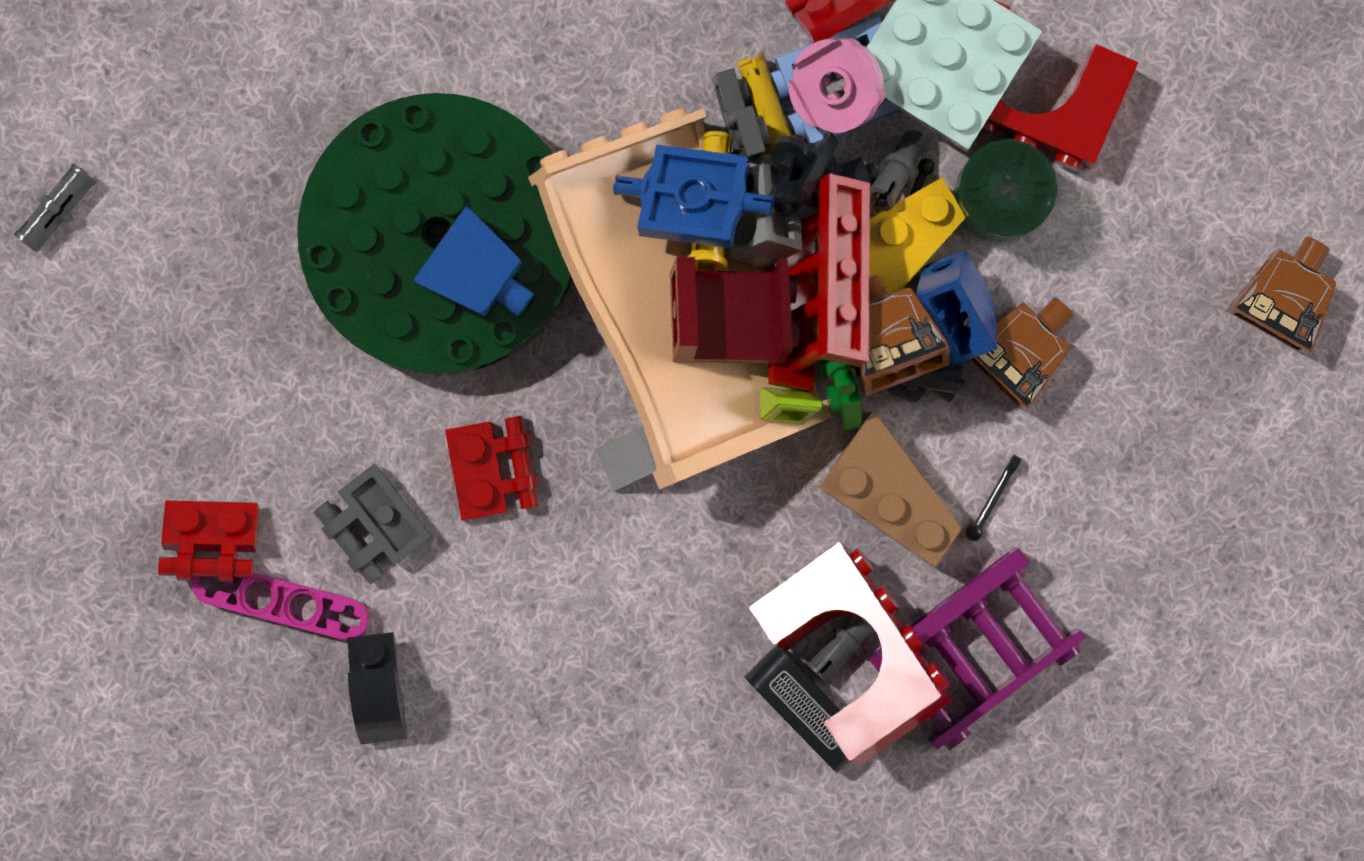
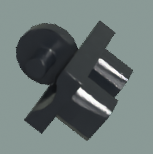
(800, 171)

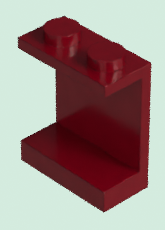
(732, 314)

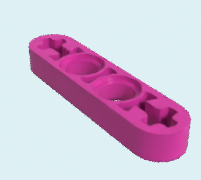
(280, 605)

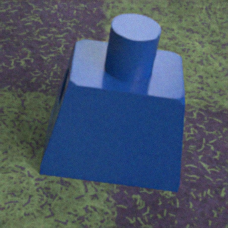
(474, 269)
(952, 292)

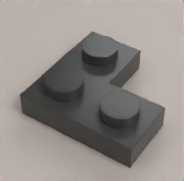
(740, 121)

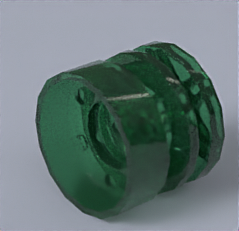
(994, 216)

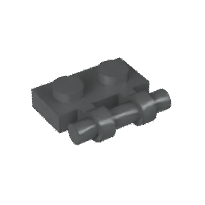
(384, 516)

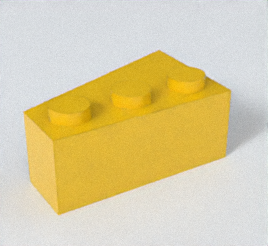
(911, 233)

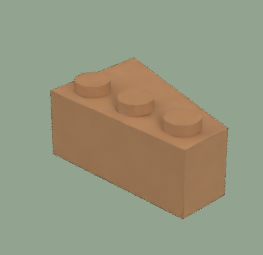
(890, 493)

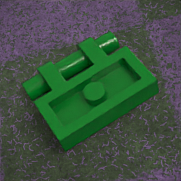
(843, 392)

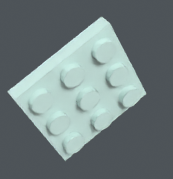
(950, 61)

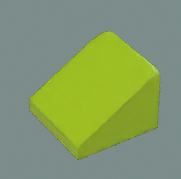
(787, 405)

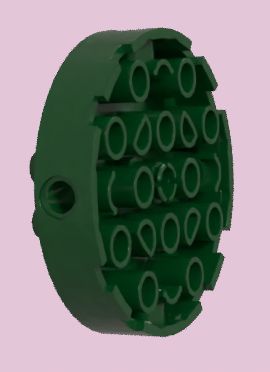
(371, 218)

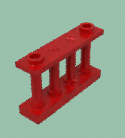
(842, 284)

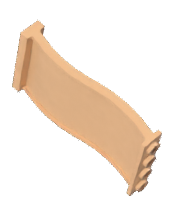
(689, 410)

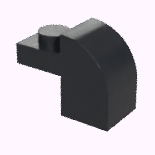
(375, 688)

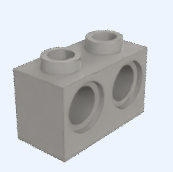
(761, 237)

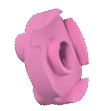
(862, 91)

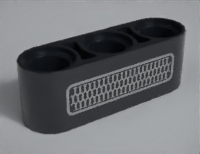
(798, 703)

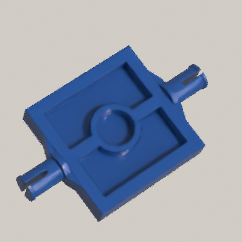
(693, 196)

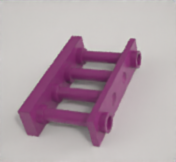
(971, 603)

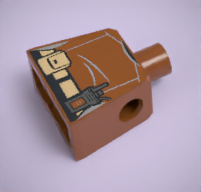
(1288, 296)
(901, 339)
(1026, 350)

